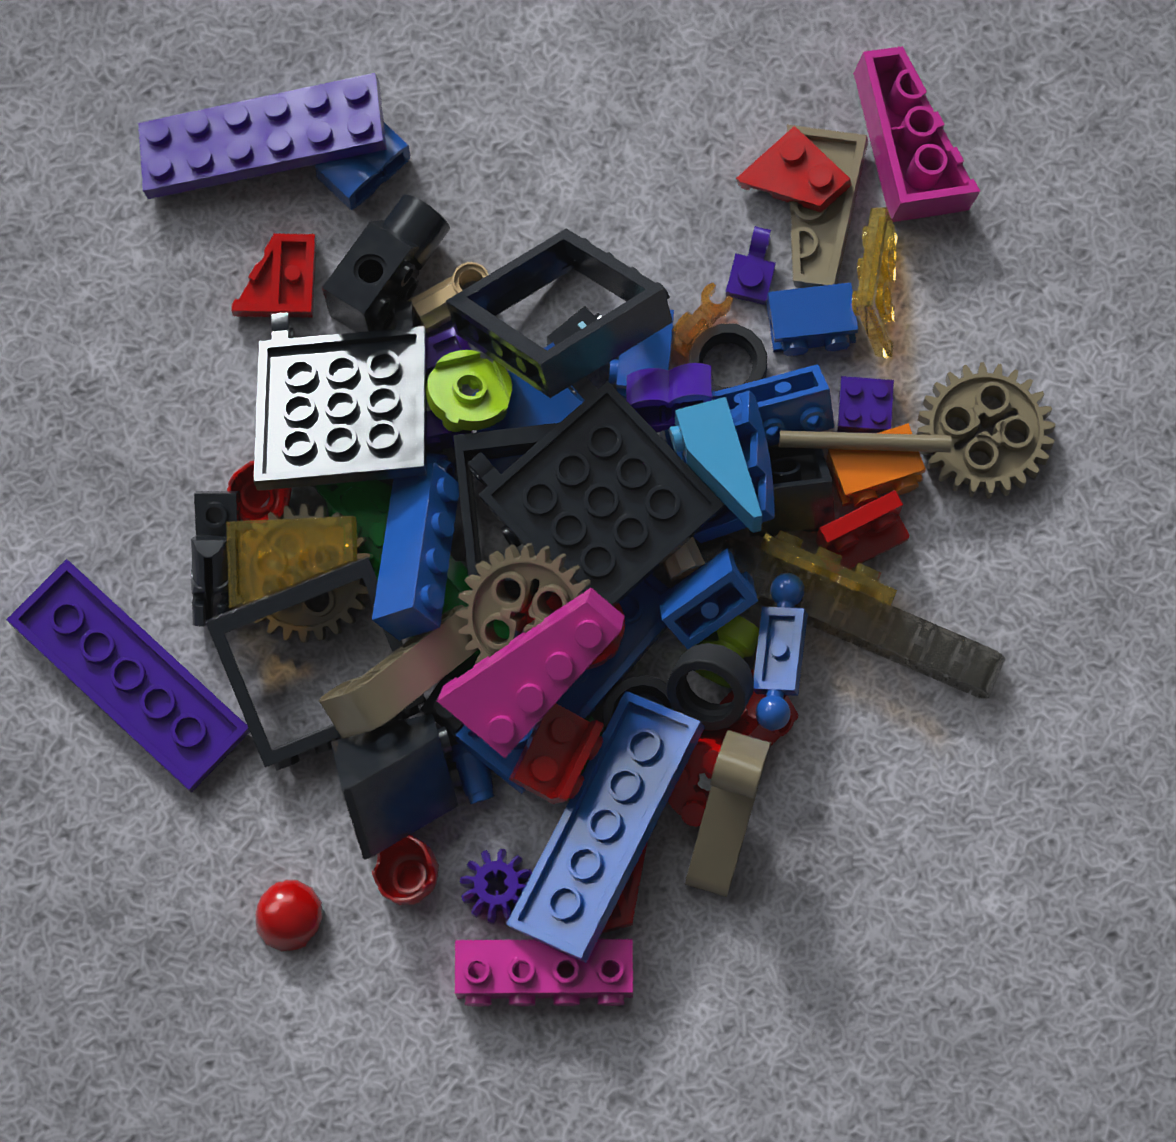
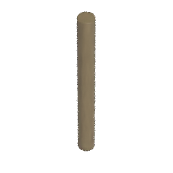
(865, 441)

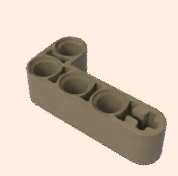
(399, 678)
(727, 812)

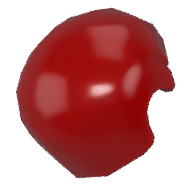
(253, 500)
(406, 871)
(288, 915)

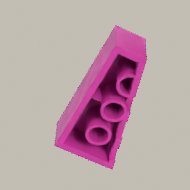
(910, 148)
(524, 679)

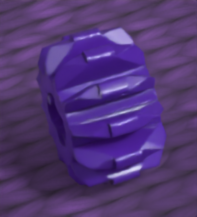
(480, 887)

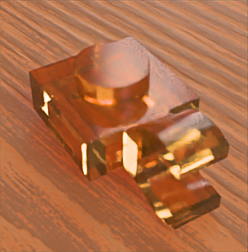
(704, 317)

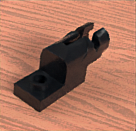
(209, 552)

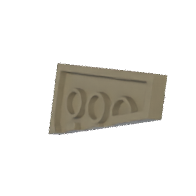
(821, 237)

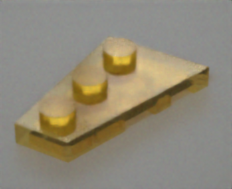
(874, 272)
(284, 552)
(827, 563)

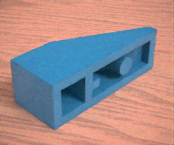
(715, 455)

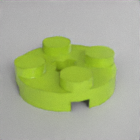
(463, 411)

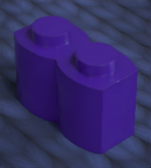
(660, 392)

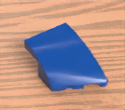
(531, 408)
(756, 454)

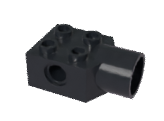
(384, 265)

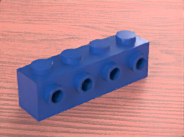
(786, 403)
(416, 553)

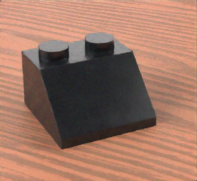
(800, 491)

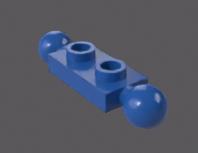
(780, 651)

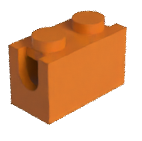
(869, 473)

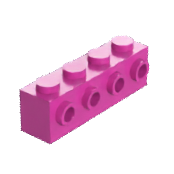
(533, 970)

